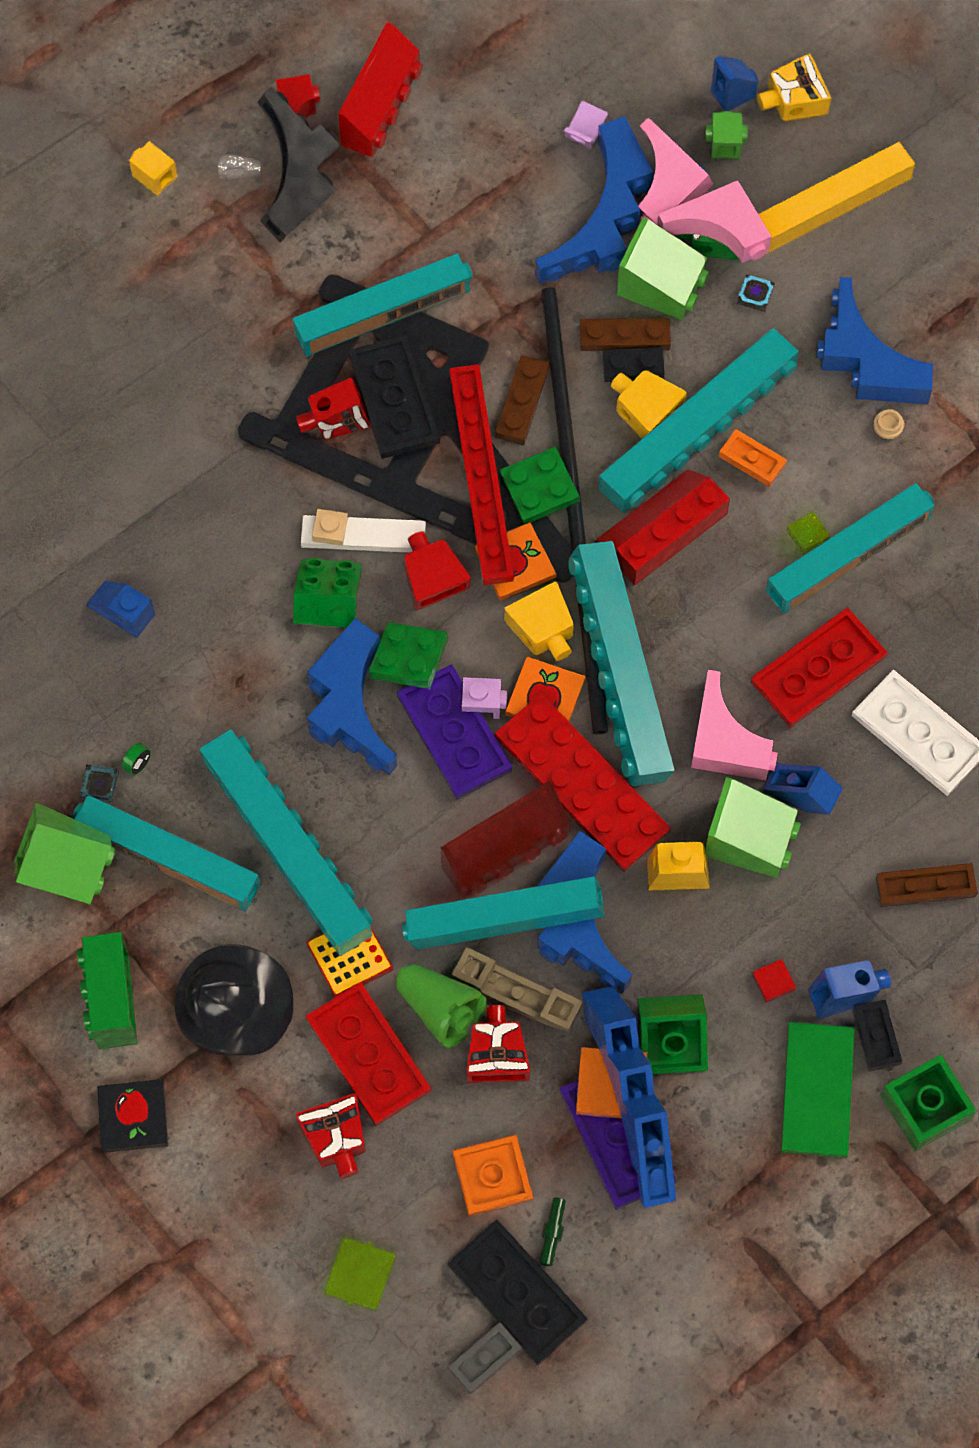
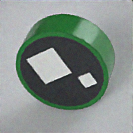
(136, 759)

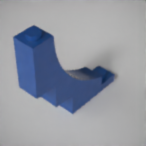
(632, 1080)

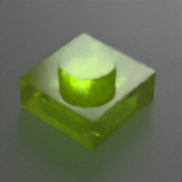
(808, 532)

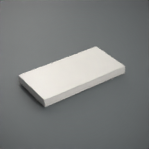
(919, 732)

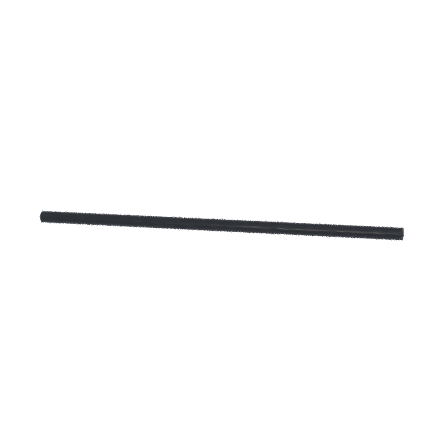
(574, 512)

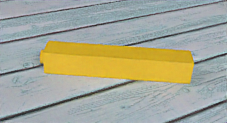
(837, 195)

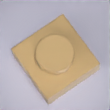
(330, 527)

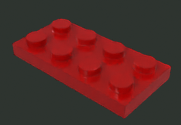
(819, 667)
(368, 1054)

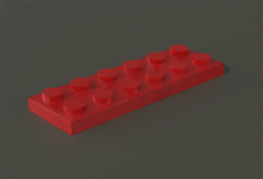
(583, 781)

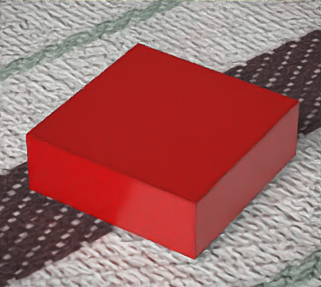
(774, 981)

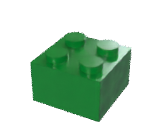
(928, 1102)

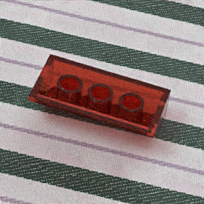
(505, 841)

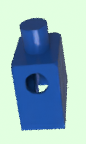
(845, 986)

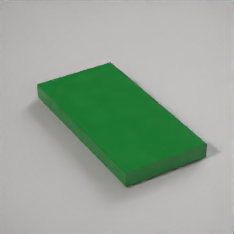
(817, 1090)

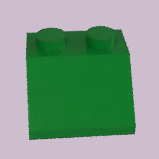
(674, 1033)

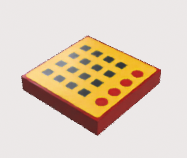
(358, 965)

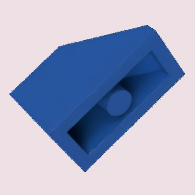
(732, 82)
(123, 606)
(804, 787)

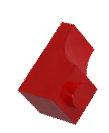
(300, 94)

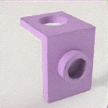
(585, 124)

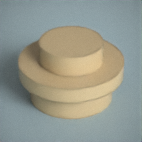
(888, 424)

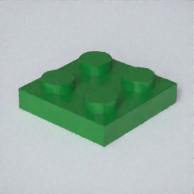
(540, 485)
(408, 655)

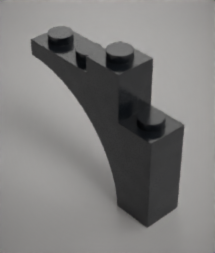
(302, 152)

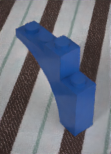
(875, 368)
(341, 714)
(581, 938)

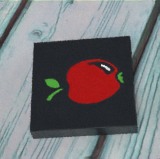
(132, 1115)

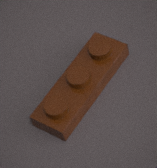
(624, 334)
(522, 400)
(926, 885)

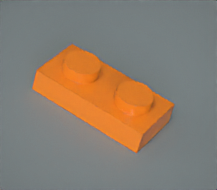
(752, 458)

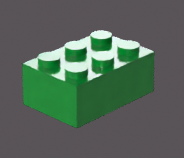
(107, 990)

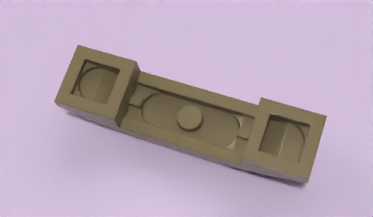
(517, 992)

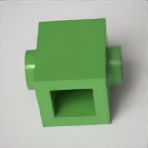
(726, 135)

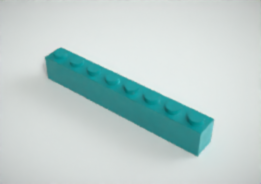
(698, 420)
(620, 664)
(286, 842)

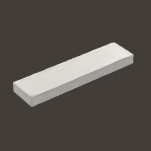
(368, 534)

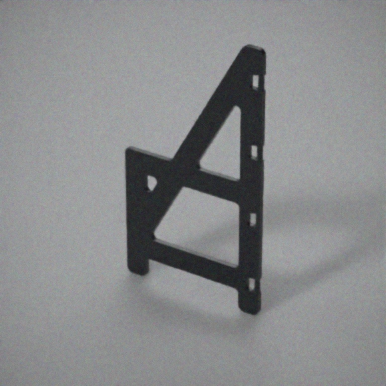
(397, 482)

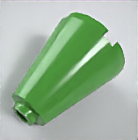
(441, 1003)

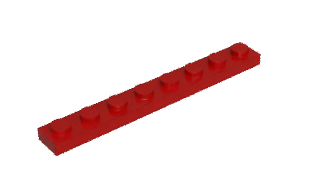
(481, 475)

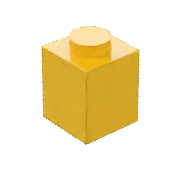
(153, 168)

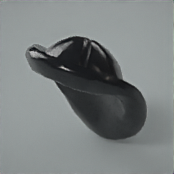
(234, 1001)

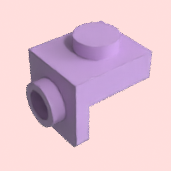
(483, 696)

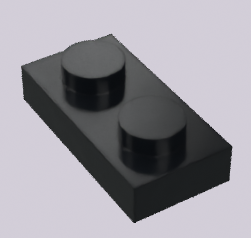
(632, 362)
(877, 1035)

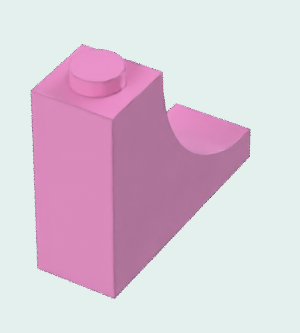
(675, 177)
(723, 216)
(726, 745)

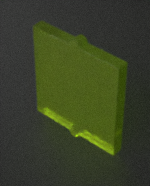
(360, 1273)

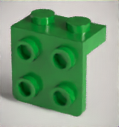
(326, 592)

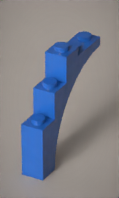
(617, 212)

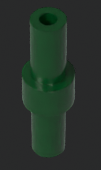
(552, 1232)

